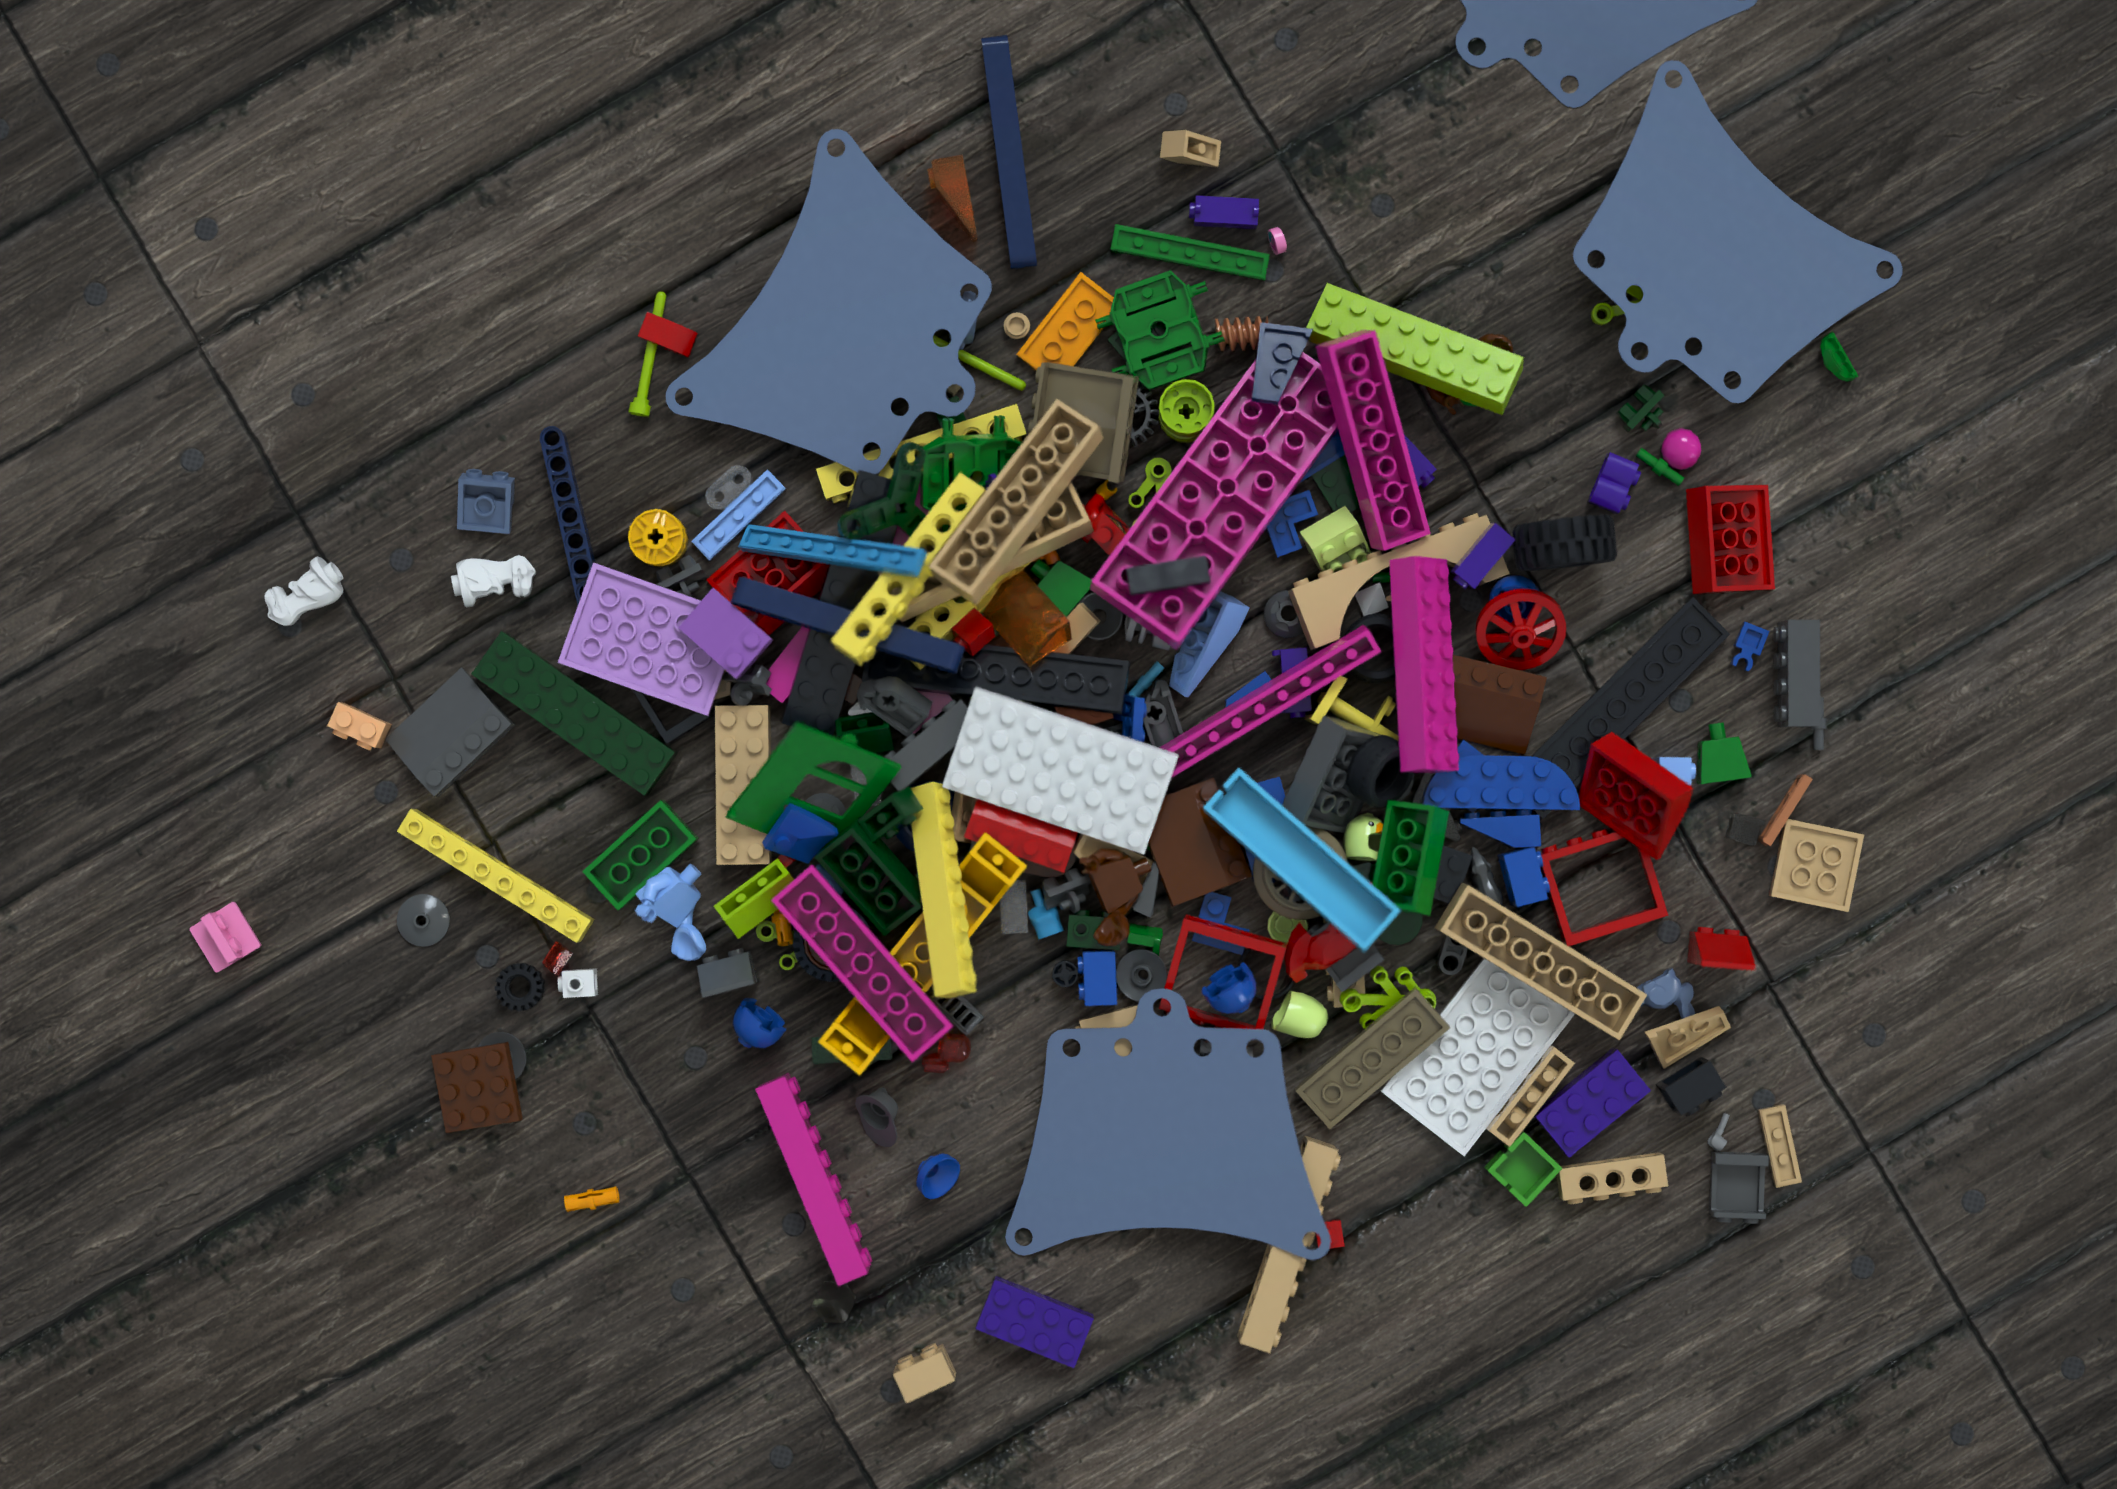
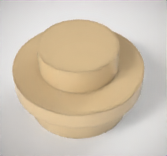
(1016, 325)

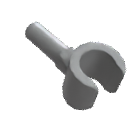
(1716, 1141)

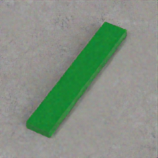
(1190, 252)

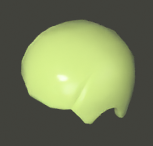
(1281, 927)

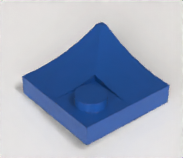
(799, 834)

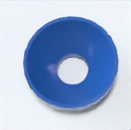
(940, 1178)

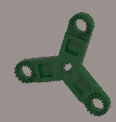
(883, 512)

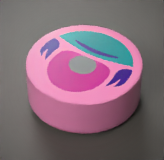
(1277, 240)

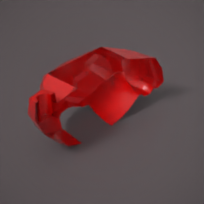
(1314, 952)

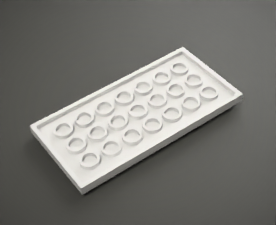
(1060, 770)
(1478, 1064)

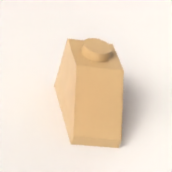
(1190, 148)

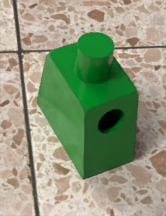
(1062, 584)
(1720, 757)

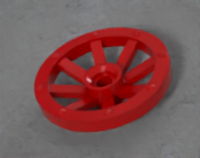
(1519, 627)

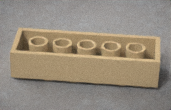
(740, 752)

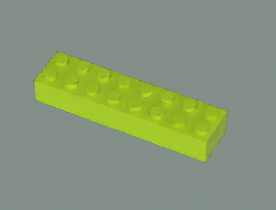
(1421, 349)

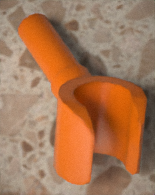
(1050, 558)

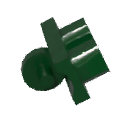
(1632, 417)

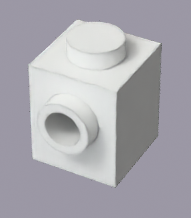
(578, 983)

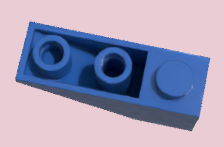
(1510, 830)

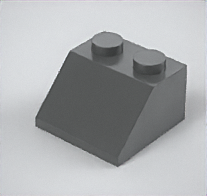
(726, 973)

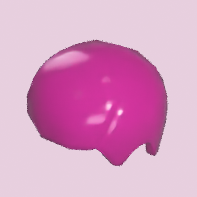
(1681, 448)

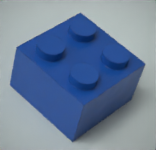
(1523, 876)
(1099, 977)

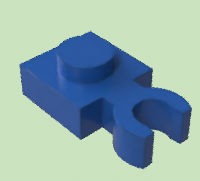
(1749, 641)

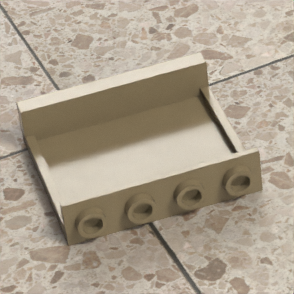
(1100, 397)

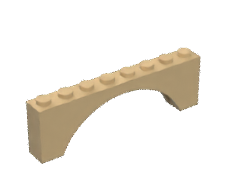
(1325, 600)

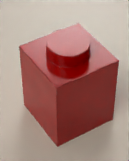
(973, 632)

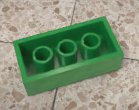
(640, 854)
(1410, 855)

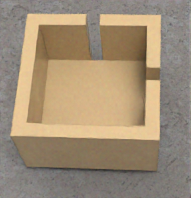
(924, 1373)

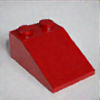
(1720, 950)

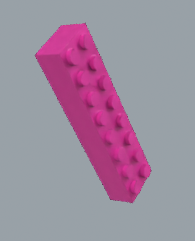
(1373, 439)
(1424, 665)
(862, 963)
(813, 1178)

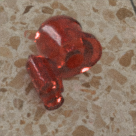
(951, 1048)

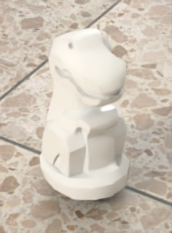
(483, 577)
(312, 591)

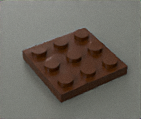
(477, 1087)

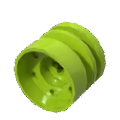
(1181, 396)

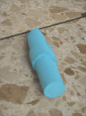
(1146, 680)

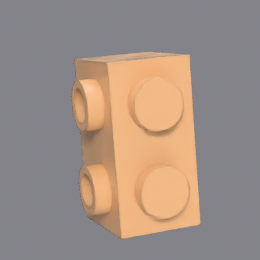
(359, 725)

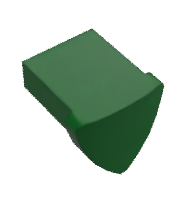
(1146, 936)

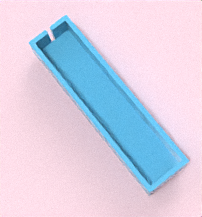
(1301, 860)

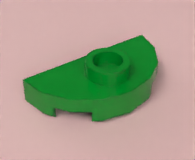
(1836, 358)

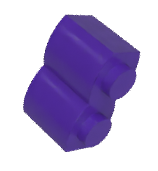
(1614, 483)

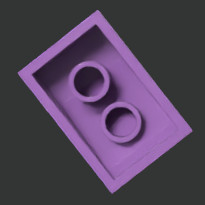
(725, 634)

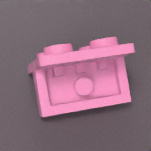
(225, 936)

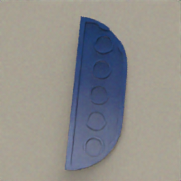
(1502, 784)

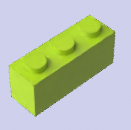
(752, 900)

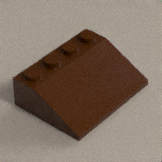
(1495, 704)
(1191, 848)

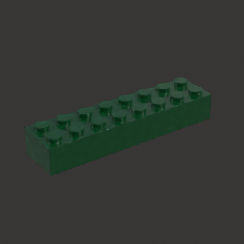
(574, 713)

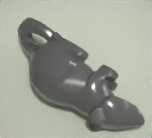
(1483, 877)

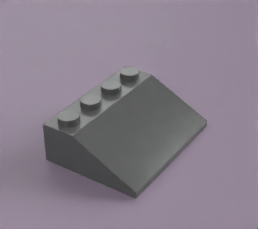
(449, 732)
(1320, 787)

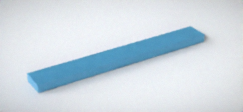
(833, 550)

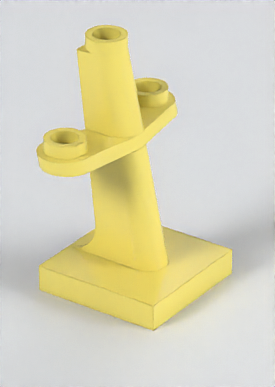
(1330, 702)

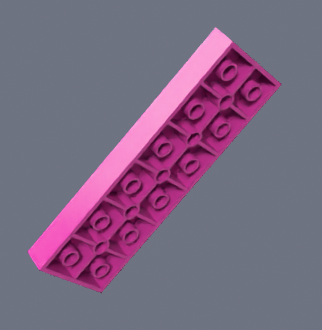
(1221, 498)

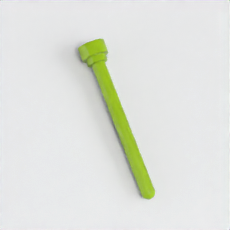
(985, 366)
(640, 404)

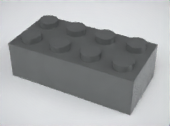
(1797, 673)
(929, 746)

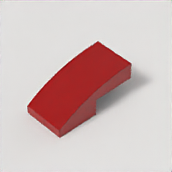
(667, 334)

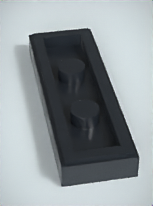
(1168, 575)

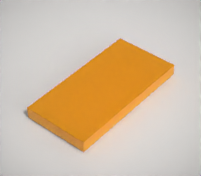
(1068, 326)

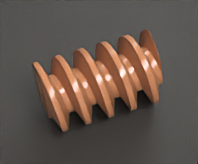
(1239, 332)

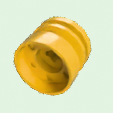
(668, 549)

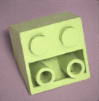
(1335, 541)

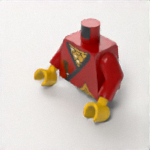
(1107, 525)

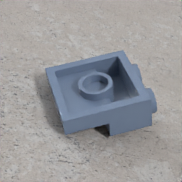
(485, 501)

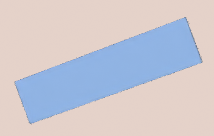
(738, 515)

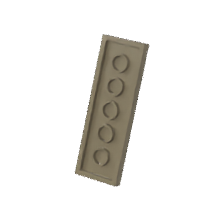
(1372, 1058)

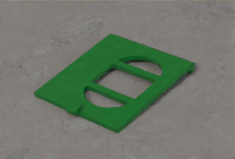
(792, 760)

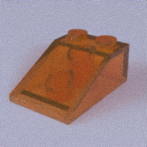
(952, 188)

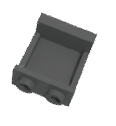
(1352, 966)
(1737, 1186)

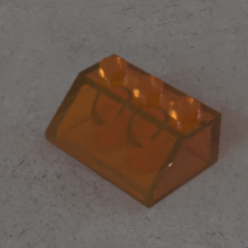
(1027, 619)

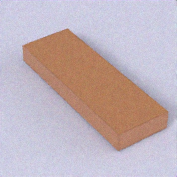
(1784, 809)

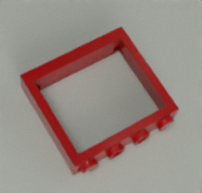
(1576, 845)
(1237, 937)

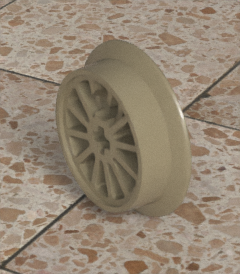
(1271, 896)

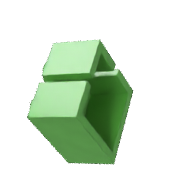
(1523, 1168)

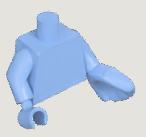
(674, 900)

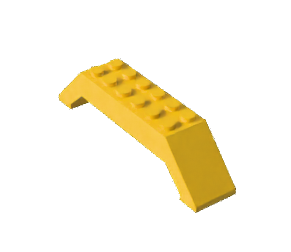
(984, 880)

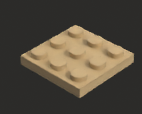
(1816, 865)

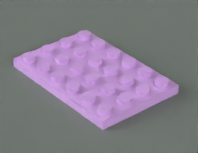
(632, 638)

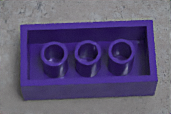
(1591, 1102)
(1034, 1321)

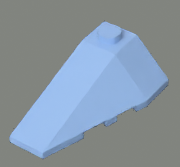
(1207, 642)

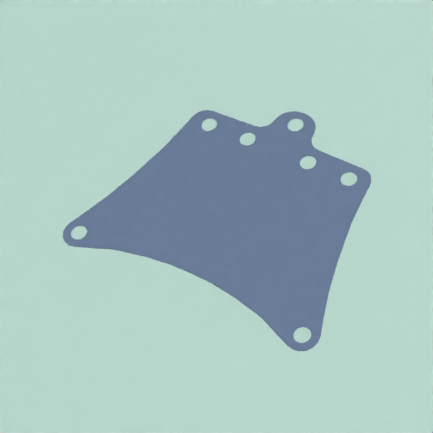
(1584, 37)
(1717, 251)
(844, 324)
(1166, 1138)

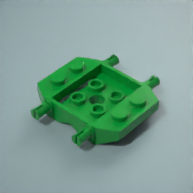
(1180, 323)
(970, 454)

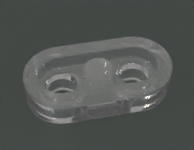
(727, 486)

